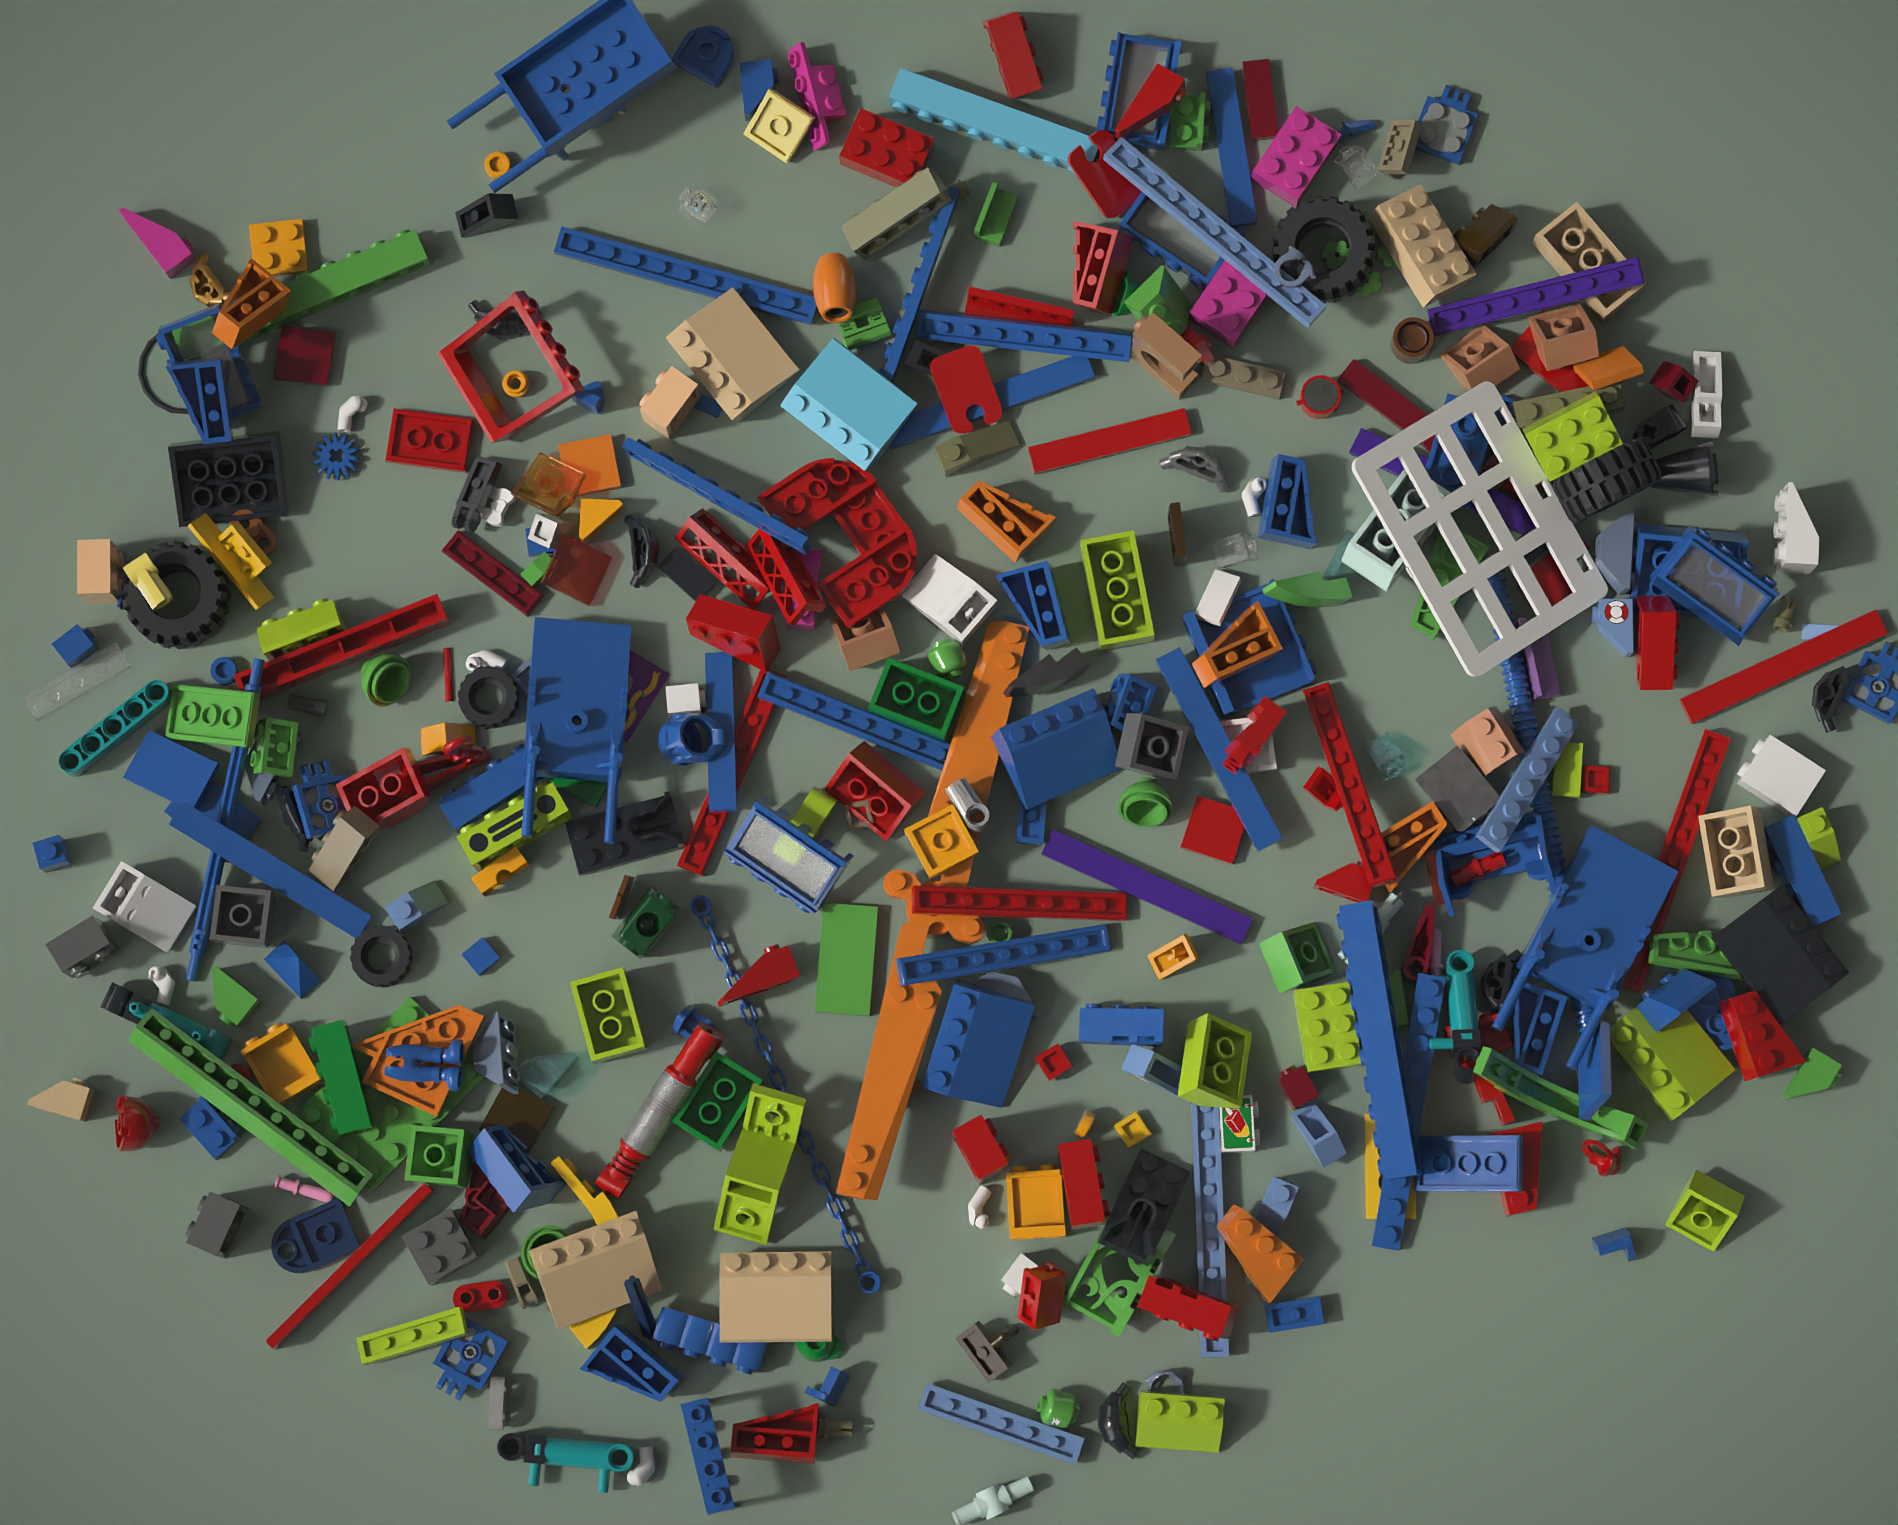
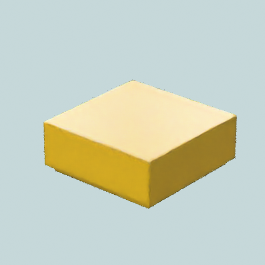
(1132, 1129)

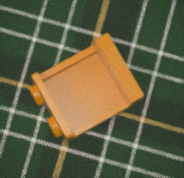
(281, 1064)
(1035, 1203)

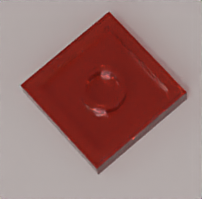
(576, 569)

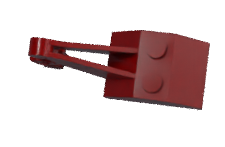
(395, 785)

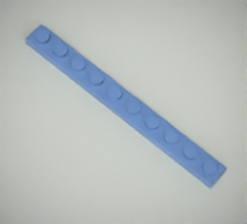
(1212, 231)
(1208, 1214)

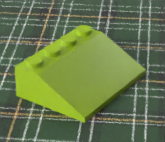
(1674, 1063)

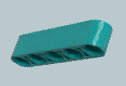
(102, 730)

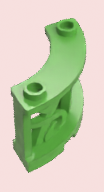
(1121, 1307)

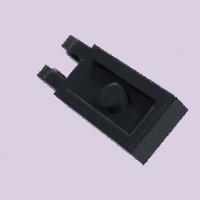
(475, 493)

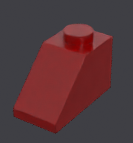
(1346, 882)

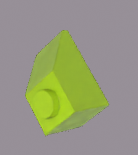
(1820, 837)

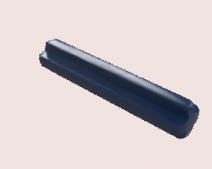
(640, 1306)

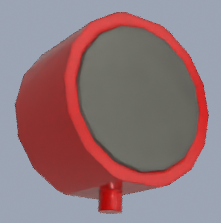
(1320, 397)

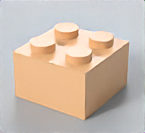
(669, 401)
(99, 571)

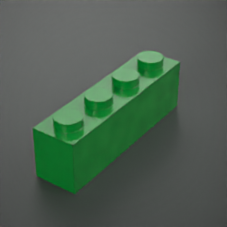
(342, 1078)

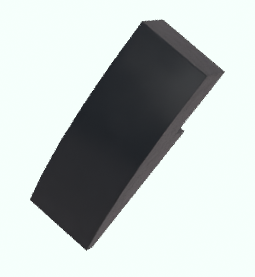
(1048, 675)

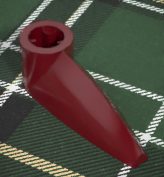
(1420, 944)

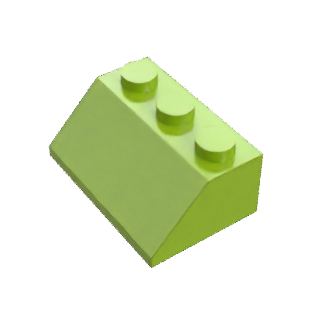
(300, 628)
(1214, 1063)
(1179, 1421)

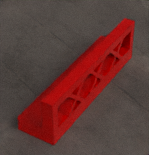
(1003, 306)
(729, 554)
(793, 570)

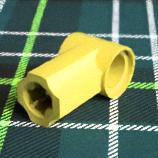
(145, 577)

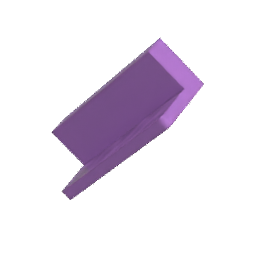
(1540, 667)

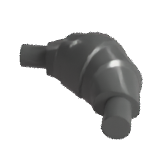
(1199, 463)

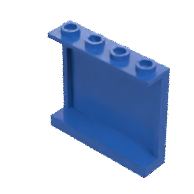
(1271, 678)

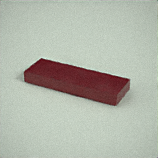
(1260, 99)

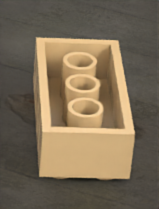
(1578, 244)
(1422, 245)

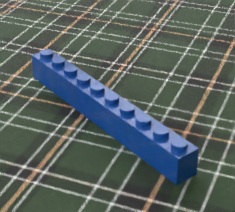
(1380, 1040)

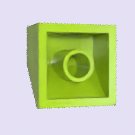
(1705, 1210)

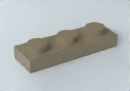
(1243, 377)

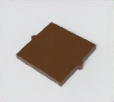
(621, 897)

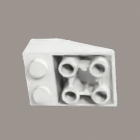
(1797, 538)
(950, 599)
(144, 907)

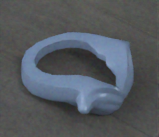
(1307, 272)
(1177, 1377)

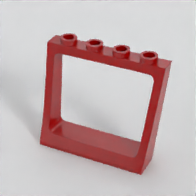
(476, 388)

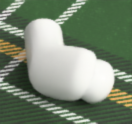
(1251, 494)

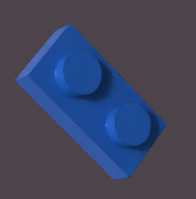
(1031, 824)
(1294, 1314)

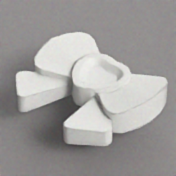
(495, 514)

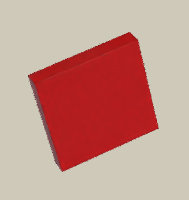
(1213, 830)

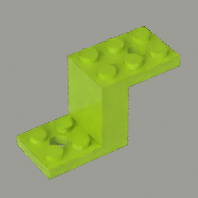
(759, 1164)

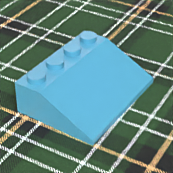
(849, 404)

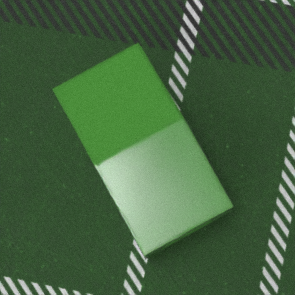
(536, 570)

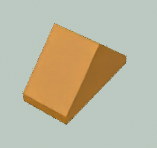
(596, 515)
(436, 736)
(1173, 957)

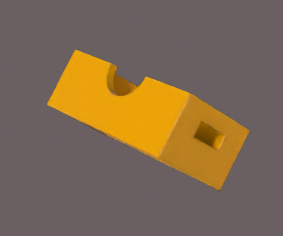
(499, 871)

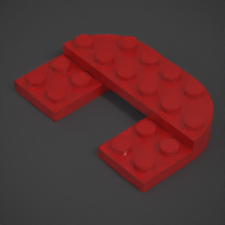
(869, 522)

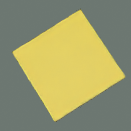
(779, 125)

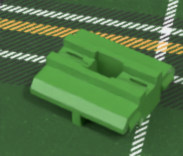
(876, 330)

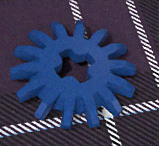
(336, 467)

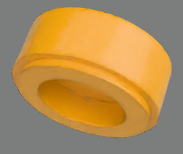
(497, 164)
(1084, 1124)

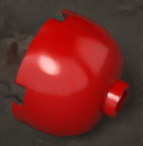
(134, 1123)

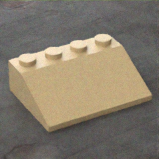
(733, 354)
(588, 1269)
(775, 1297)

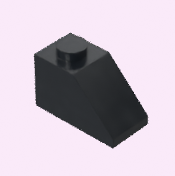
(487, 214)

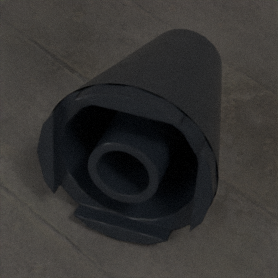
(1689, 471)

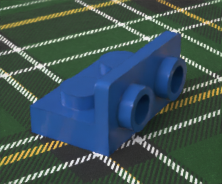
(1128, 695)
(210, 1127)

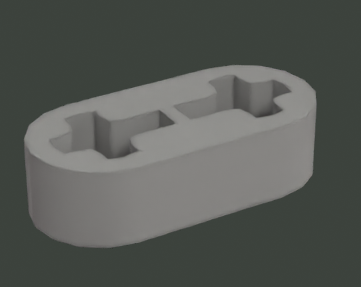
(497, 1403)

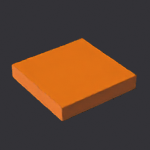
(1609, 368)
(595, 459)

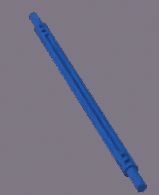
(216, 862)

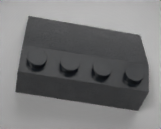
(229, 478)
(1780, 954)

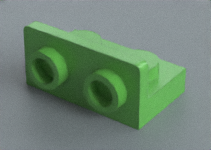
(1187, 123)
(274, 747)

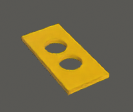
(1372, 1176)

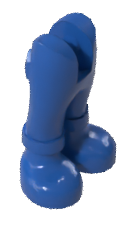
(414, 1054)

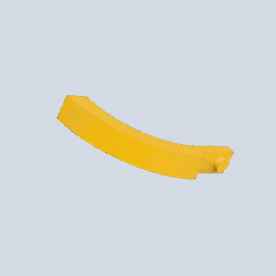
(602, 1210)

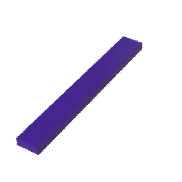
(1536, 296)
(1511, 510)
(1146, 887)

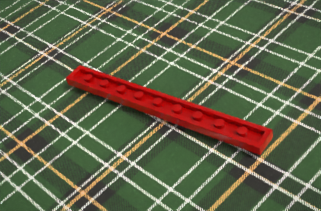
(1681, 837)

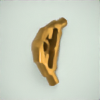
(205, 284)

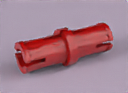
(1478, 868)

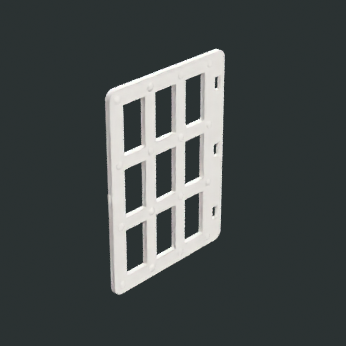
(1547, 514)

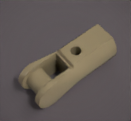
(520, 1277)

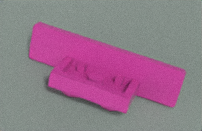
(817, 92)

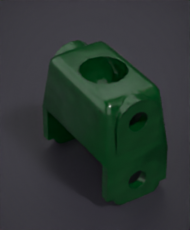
(646, 922)

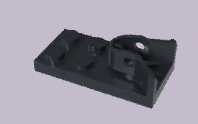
(641, 832)
(1144, 1207)

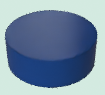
(223, 670)

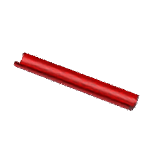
(448, 674)

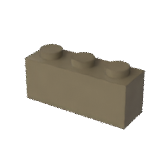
(343, 847)

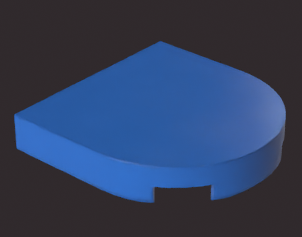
(705, 54)

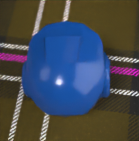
(681, 740)

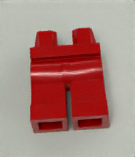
(1247, 744)

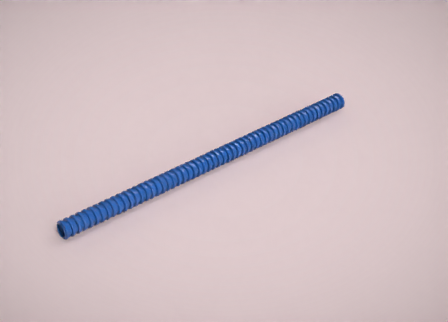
(1526, 736)

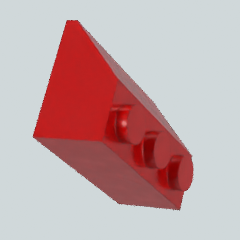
(872, 777)

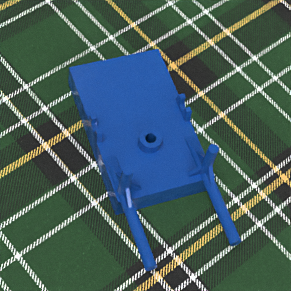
(601, 55)
(579, 675)
(1603, 895)

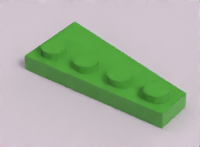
(1445, 569)
(1690, 952)

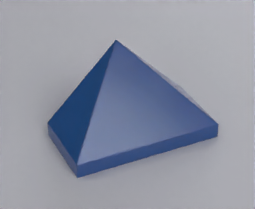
(292, 969)

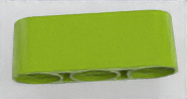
(815, 810)

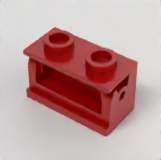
(1042, 1296)

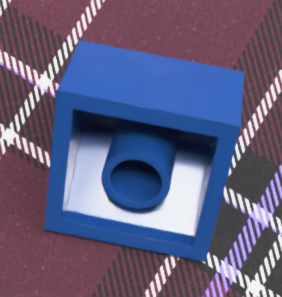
(1673, 997)

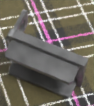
(1458, 789)

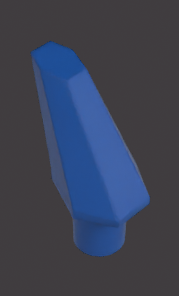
(1355, 128)

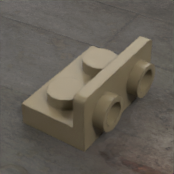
(1399, 147)

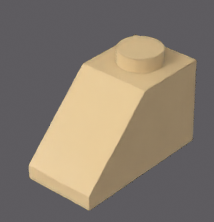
(65, 1099)

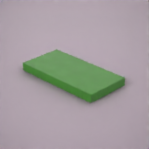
(212, 715)
(846, 959)

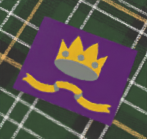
(643, 686)

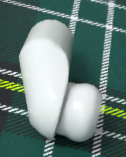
(347, 410)
(485, 658)
(164, 982)
(975, 1208)
(644, 1469)

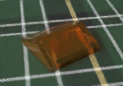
(549, 485)

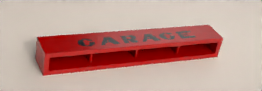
(348, 646)

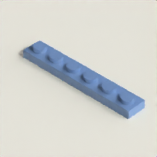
(1527, 779)
(1001, 1424)

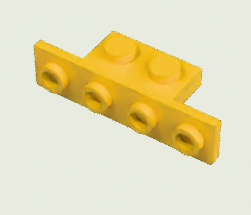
(237, 556)

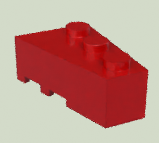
(1757, 1037)

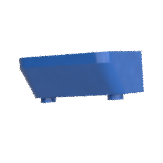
(1524, 850)

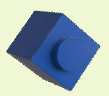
(76, 645)
(52, 853)

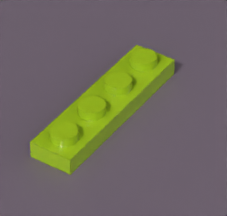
(412, 1336)

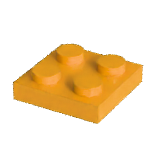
(280, 246)
(941, 841)

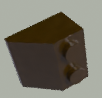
(1485, 233)

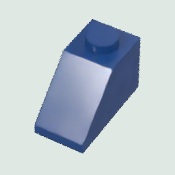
(756, 80)

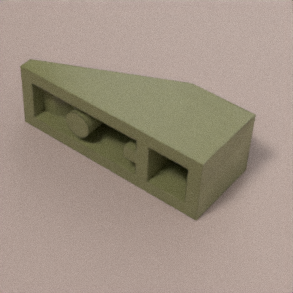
(975, 447)

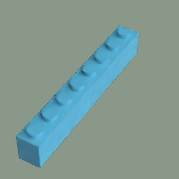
(987, 120)

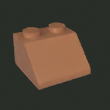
(1564, 337)
(1480, 358)
(866, 641)
(1487, 741)

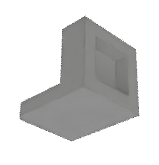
(548, 529)

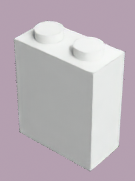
(1779, 775)

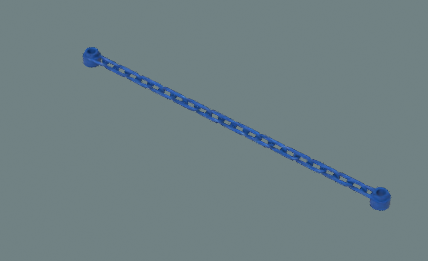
(862, 1277)

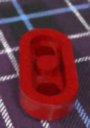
(480, 1296)

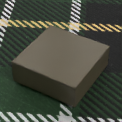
(852, 821)

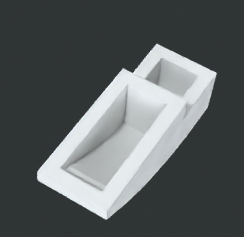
(1706, 395)

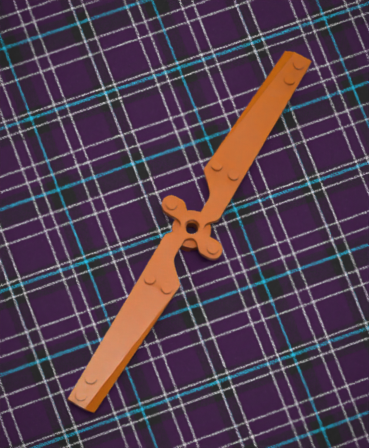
(910, 1009)

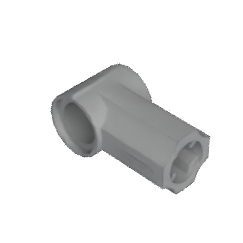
(967, 804)

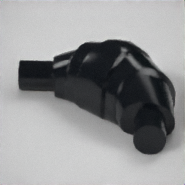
(508, 327)
(643, 549)
(1829, 693)
(291, 814)
(1499, 979)
(1114, 1422)

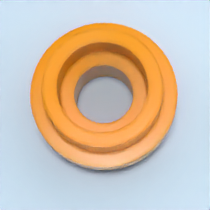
(512, 376)

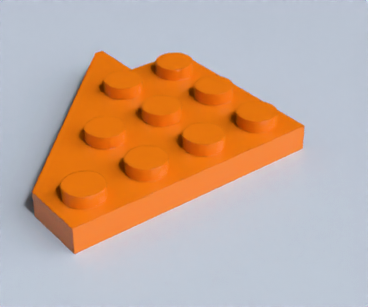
(431, 1031)

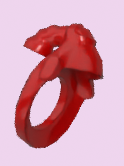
(1605, 1165)

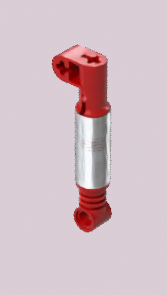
(659, 1111)

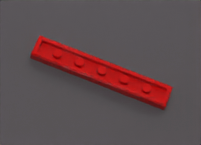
(1109, 441)

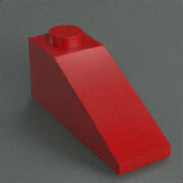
(1154, 99)
(769, 971)

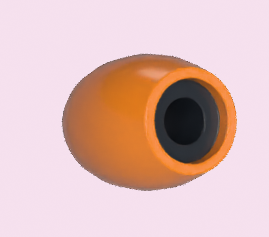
(834, 287)

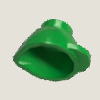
(1126, 289)
(820, 1350)

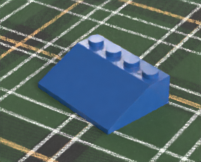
(1653, 545)
(1058, 749)
(978, 1044)

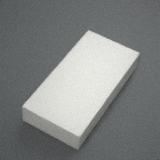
(1217, 597)

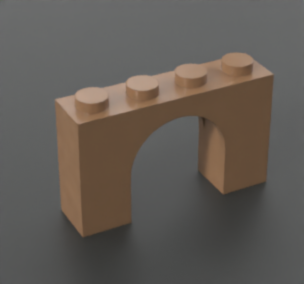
(1165, 355)

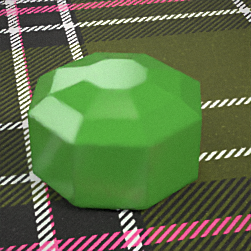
(999, 931)

